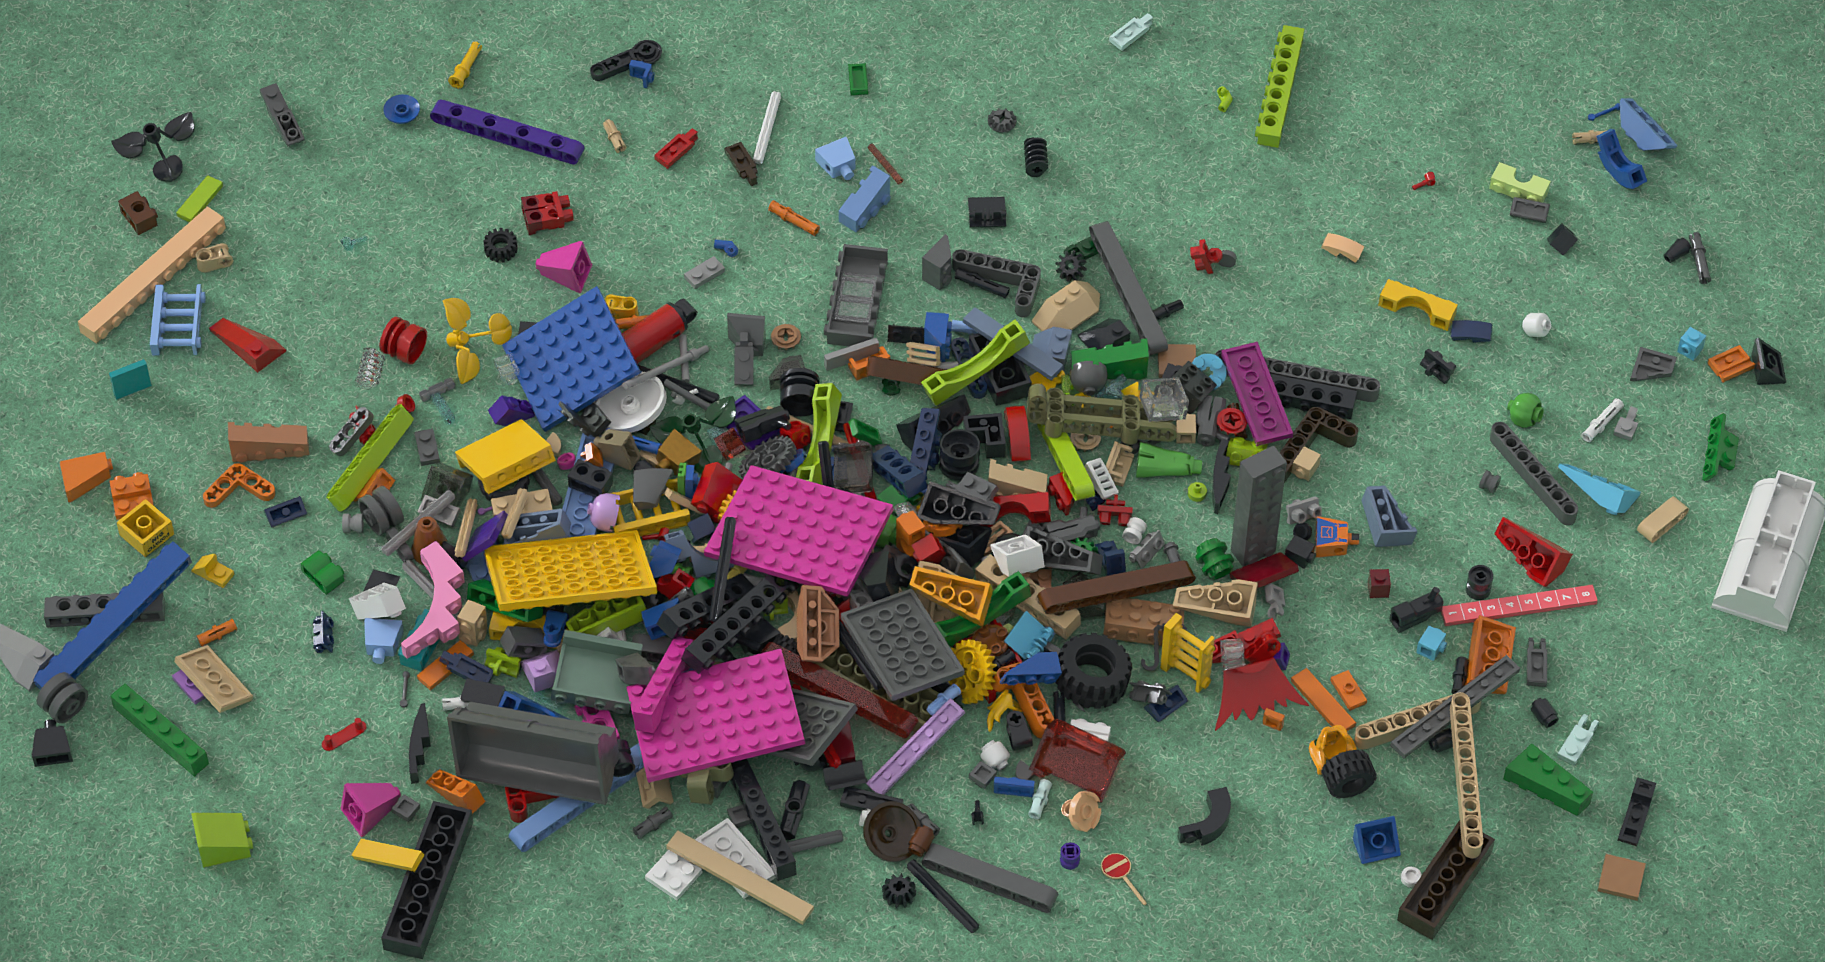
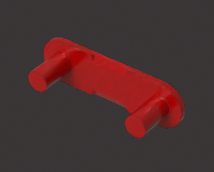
(343, 736)

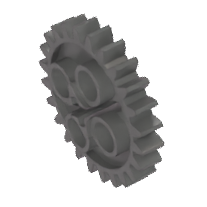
(770, 455)

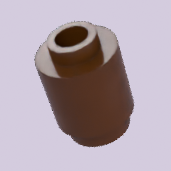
(921, 841)

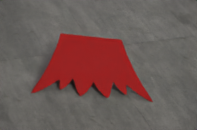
(1254, 686)

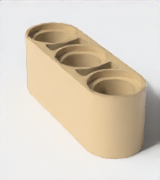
(1662, 519)

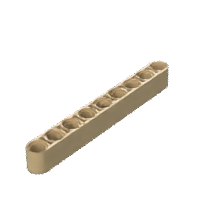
(1464, 782)

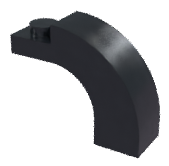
(1214, 825)

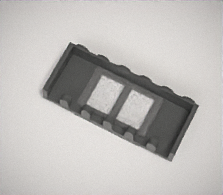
(856, 295)

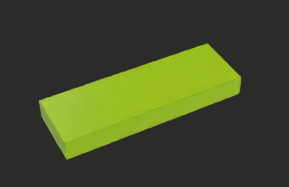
(199, 198)

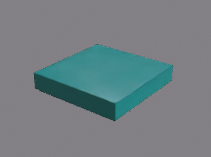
(130, 379)

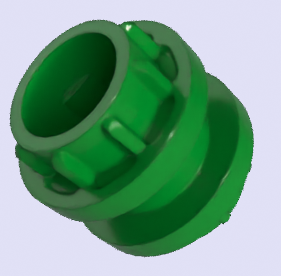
(1214, 557)

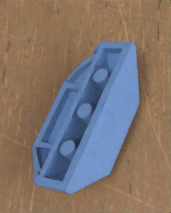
(1643, 127)

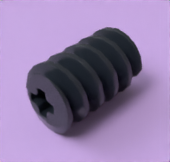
(1035, 156)

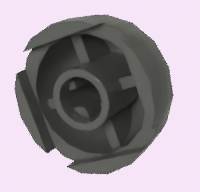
(1088, 377)

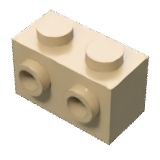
(472, 623)

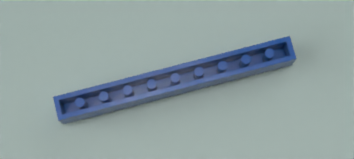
(117, 614)

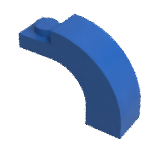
(1617, 164)

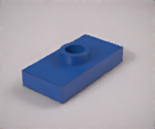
(1014, 786)

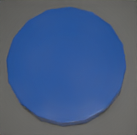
(800, 453)

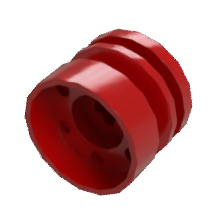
(403, 340)

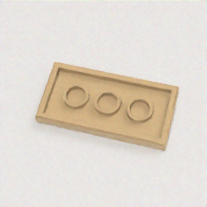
(213, 678)

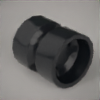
(1479, 582)
(625, 763)

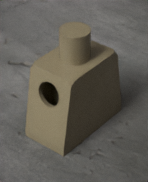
(618, 448)

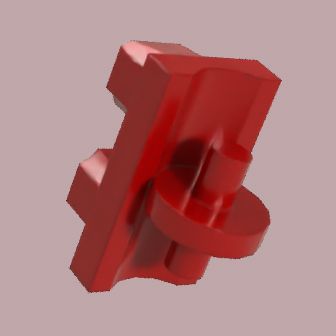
(1204, 256)
(1123, 513)

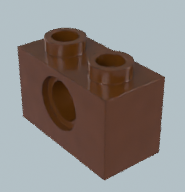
(138, 213)

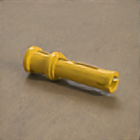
(463, 70)

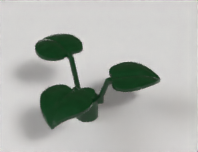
(720, 413)

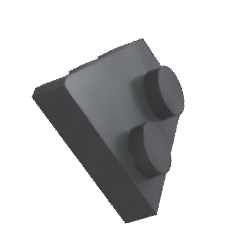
(1652, 365)

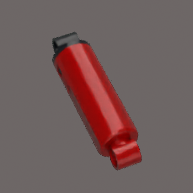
(659, 328)

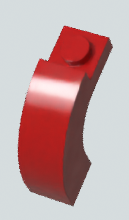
(1018, 433)

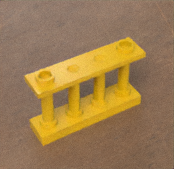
(651, 525)
(1171, 653)

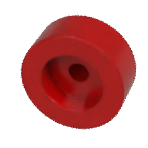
(407, 401)

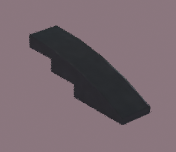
(1221, 478)
(418, 740)

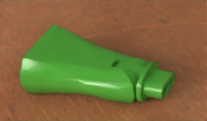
(1156, 461)

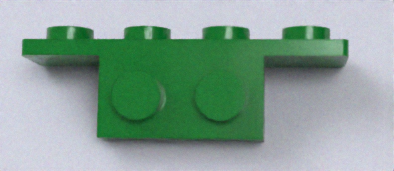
(1721, 448)

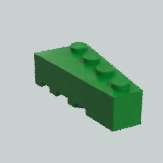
(1127, 359)
(1548, 780)

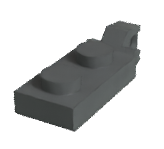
(744, 361)

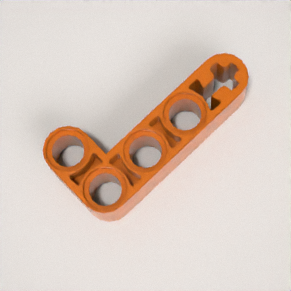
(1037, 719)

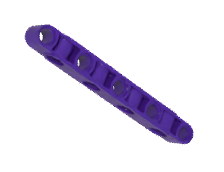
(507, 131)

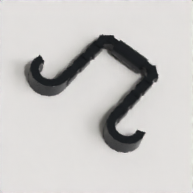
(1156, 648)

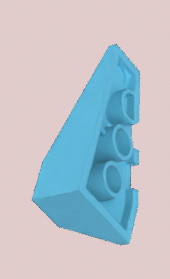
(1613, 496)

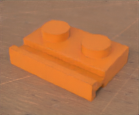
(1731, 363)

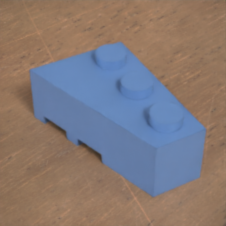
(867, 200)

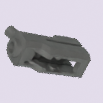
(1206, 428)
(1079, 528)

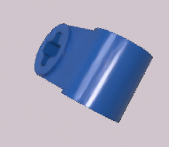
(554, 627)

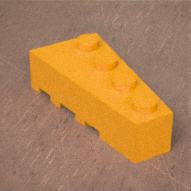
(958, 594)

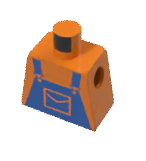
(1333, 537)

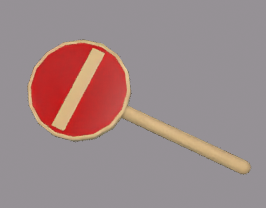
(1117, 867)

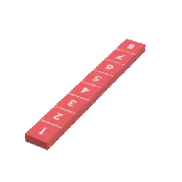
(1519, 605)

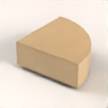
(555, 443)

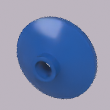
(401, 103)

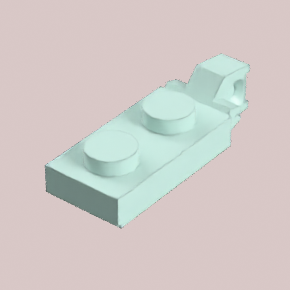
(1131, 31)

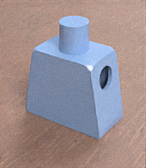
(837, 158)
(382, 638)

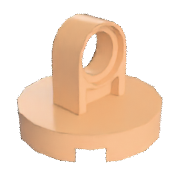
(1082, 811)

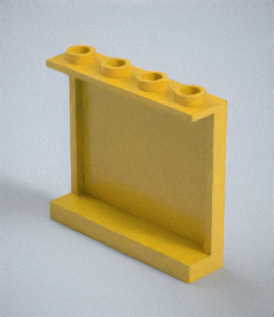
(506, 455)

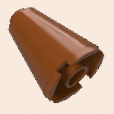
(425, 534)

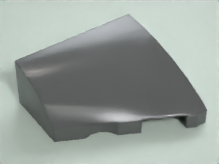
(649, 486)

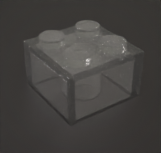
(1164, 399)

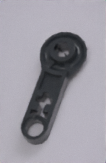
(623, 59)

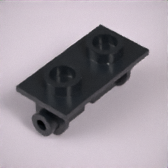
(905, 334)

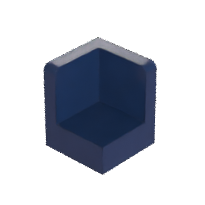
(701, 527)

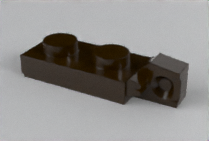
(742, 162)

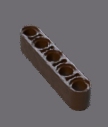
(899, 370)

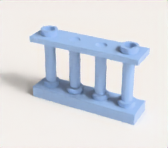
(160, 312)

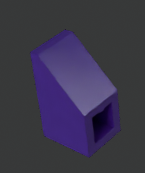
(509, 410)

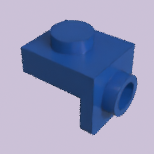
(643, 71)

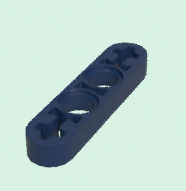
(966, 353)

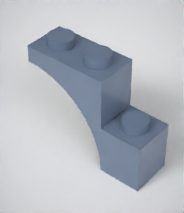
(701, 564)

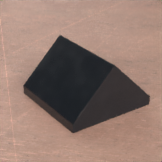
(1768, 364)

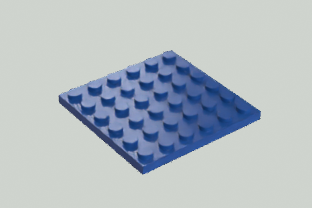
(571, 358)

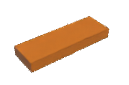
(437, 671)

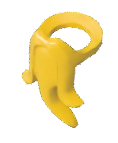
(999, 707)

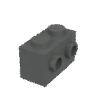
(523, 642)

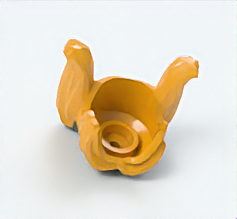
(1329, 744)

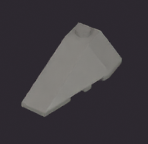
(22, 656)

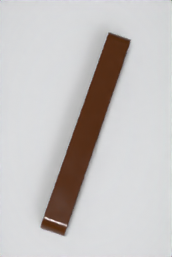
(1116, 587)

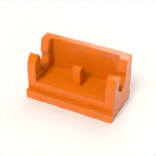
(859, 367)

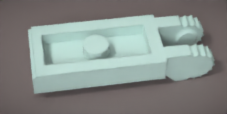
(1577, 741)

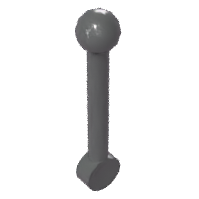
(403, 703)

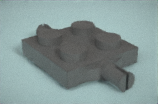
(975, 487)

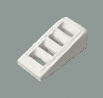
(1095, 468)

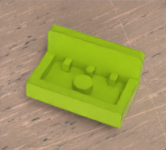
(1241, 449)

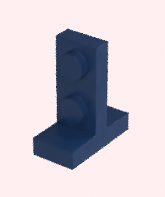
(1113, 558)

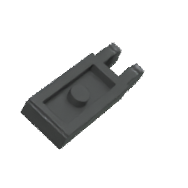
(1536, 664)

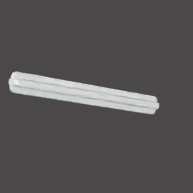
(767, 127)

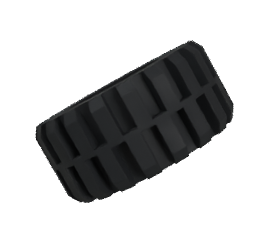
(1095, 651)

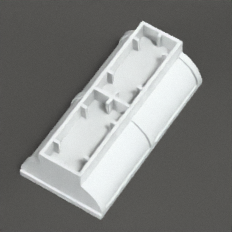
(1772, 551)

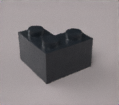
(989, 431)

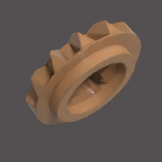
(778, 334)

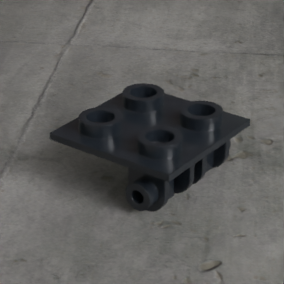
(987, 212)

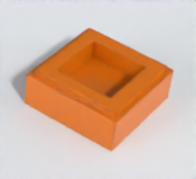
(1273, 719)

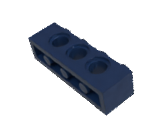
(899, 471)

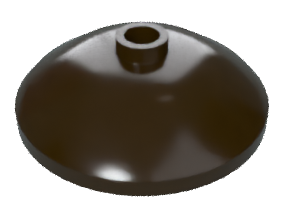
(900, 823)

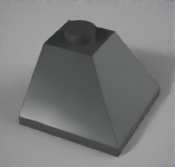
(748, 323)

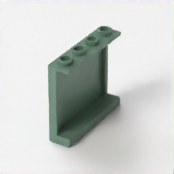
(589, 672)

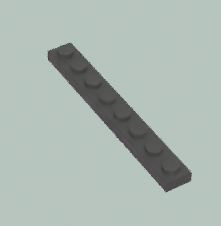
(1440, 717)

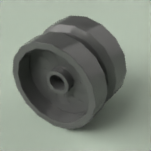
(380, 510)
(62, 697)

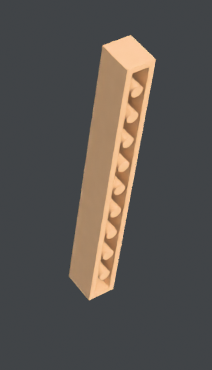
(153, 272)

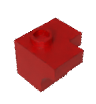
(673, 583)

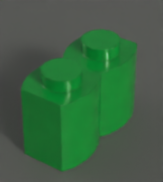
(323, 572)

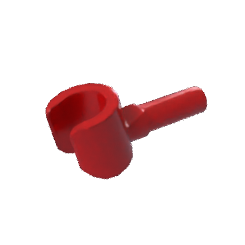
(1429, 180)
(660, 536)

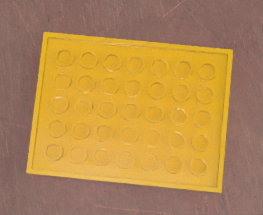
(569, 570)

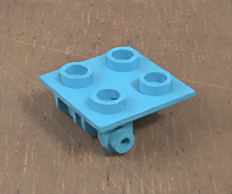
(1028, 636)

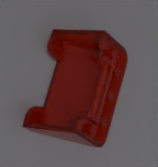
(1077, 758)

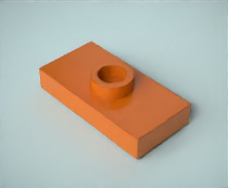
(1348, 690)

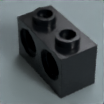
(586, 478)
(904, 562)

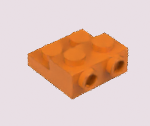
(130, 492)

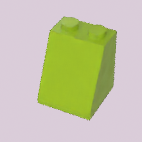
(221, 837)

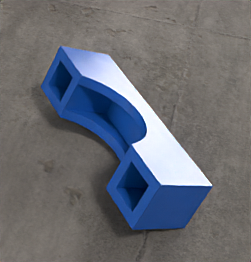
(516, 701)

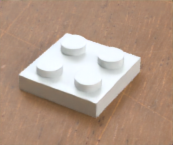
(673, 874)

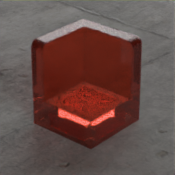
(730, 444)

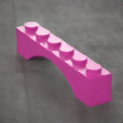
(652, 702)

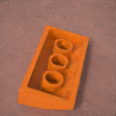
(1489, 644)

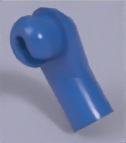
(728, 246)

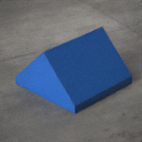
(1376, 840)

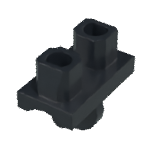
(1436, 366)

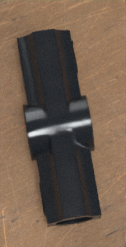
(796, 800)

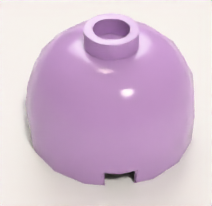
(604, 511)

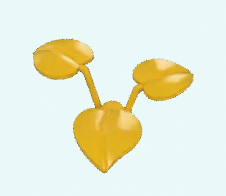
(457, 314)

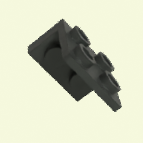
(1195, 384)
(591, 422)

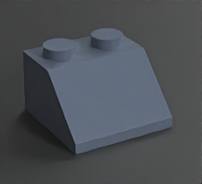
(1055, 343)

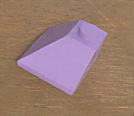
(541, 670)

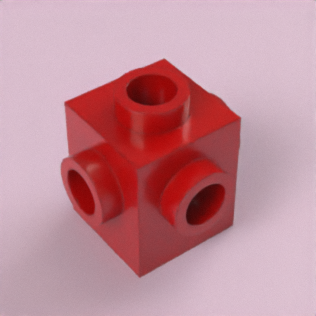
(798, 433)

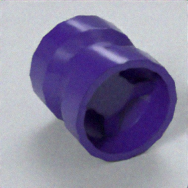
(1070, 856)

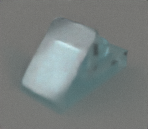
(1112, 389)

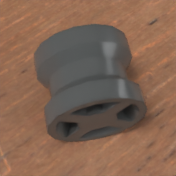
(1490, 481)

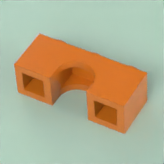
(908, 531)

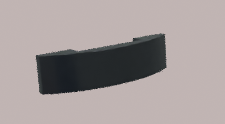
(1637, 811)

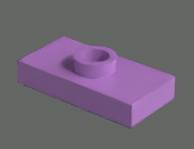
(188, 687)

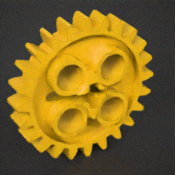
(977, 670)

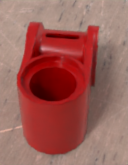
(1261, 648)

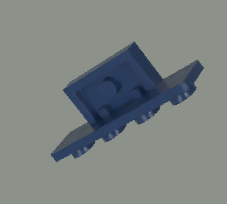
(927, 441)

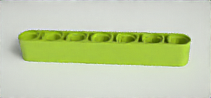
(370, 457)
(1070, 464)

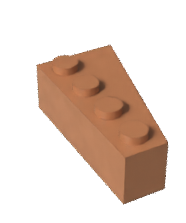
(267, 442)

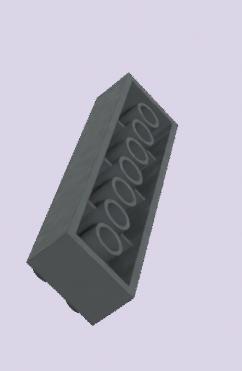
(1258, 506)

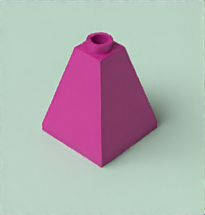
(566, 265)
(368, 804)

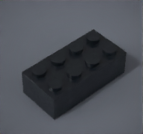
(1006, 380)

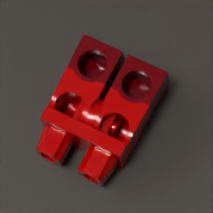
(545, 211)

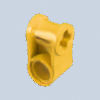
(622, 306)

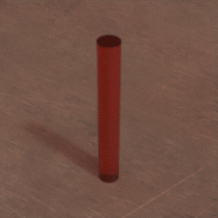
(882, 160)

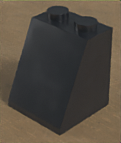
(880, 576)

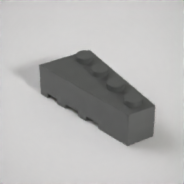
(1064, 555)

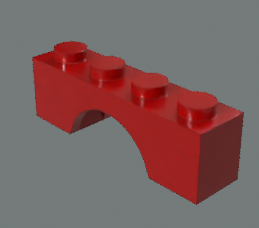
(1034, 506)

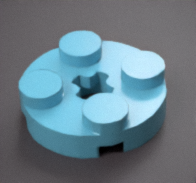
(1215, 364)

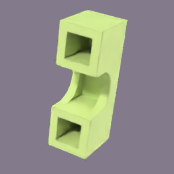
(1504, 182)

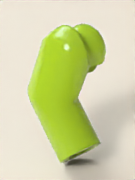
(1225, 98)

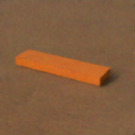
(1322, 700)

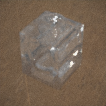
(506, 369)

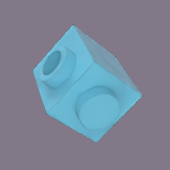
(1691, 343)
(1431, 643)

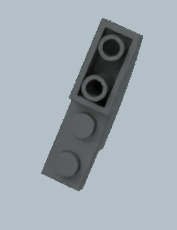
(281, 115)

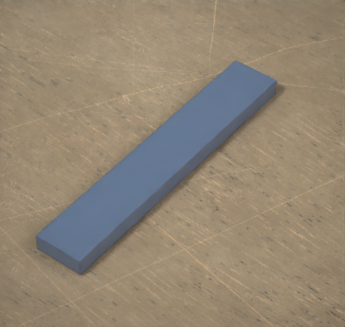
(1029, 354)

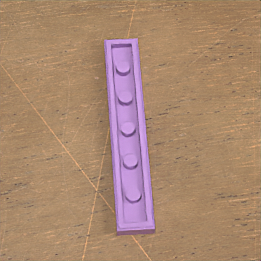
(915, 747)

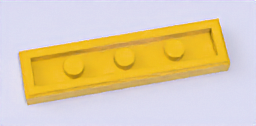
(388, 855)

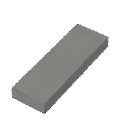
(857, 352)

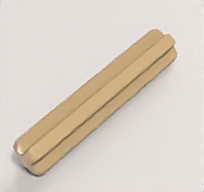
(514, 513)

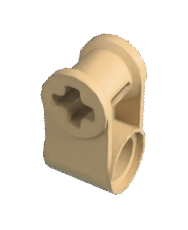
(212, 258)

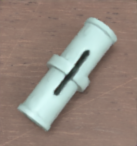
(1040, 799)

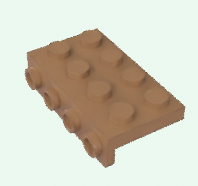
(1135, 619)

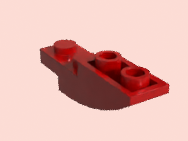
(1247, 637)

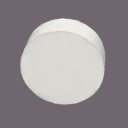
(1410, 876)

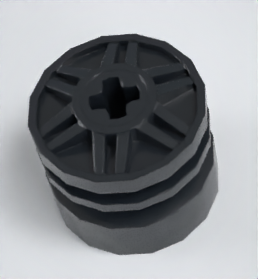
(797, 391)
(959, 454)

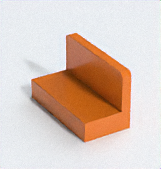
(379, 478)

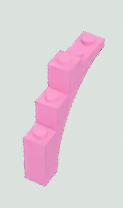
(446, 601)

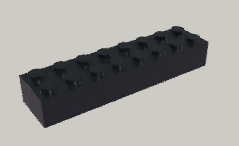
(426, 888)

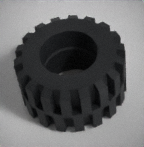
(1349, 774)

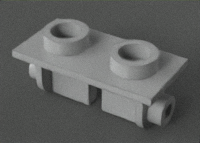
(1151, 545)

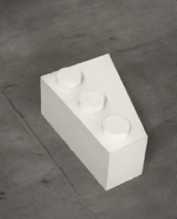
(378, 602)

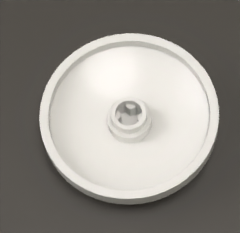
(634, 407)

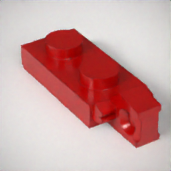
(676, 148)

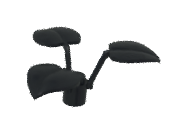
(169, 168)

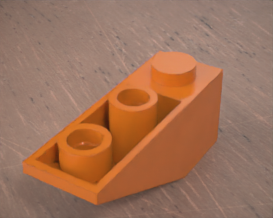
(456, 790)

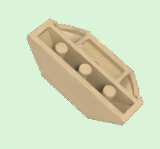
(1068, 307)

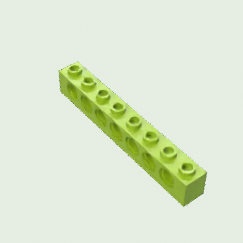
(1280, 86)

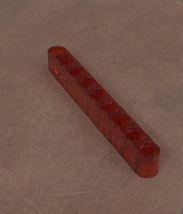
(831, 685)

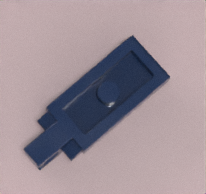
(466, 667)

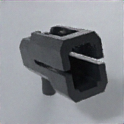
(761, 422)
(1416, 611)

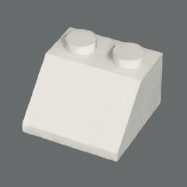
(1018, 554)

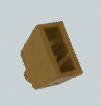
(676, 450)

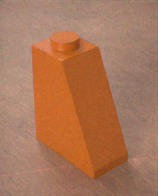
(84, 474)

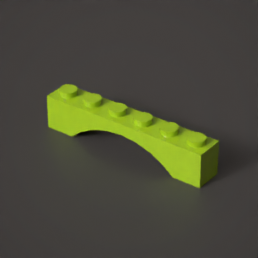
(948, 382)
(825, 410)

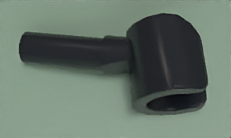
(977, 815)

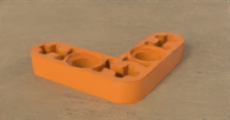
(239, 480)

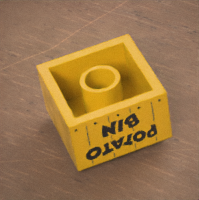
(145, 528)

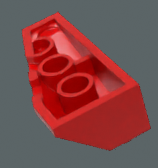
(248, 344)
(1537, 555)

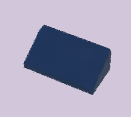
(285, 511)
(1173, 702)

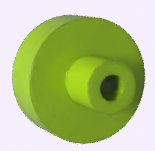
(1197, 491)

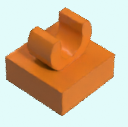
(593, 455)

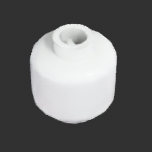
(1536, 324)
(995, 755)

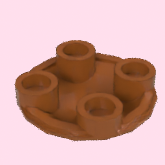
(993, 637)

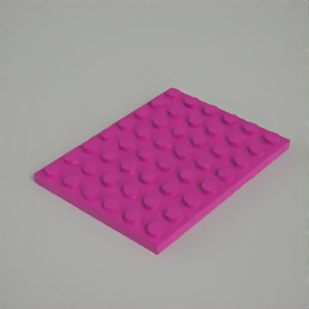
(801, 530)
(721, 717)

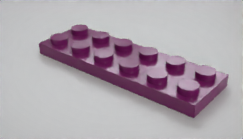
(1257, 393)

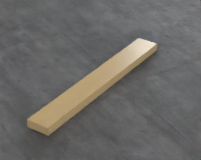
(740, 877)

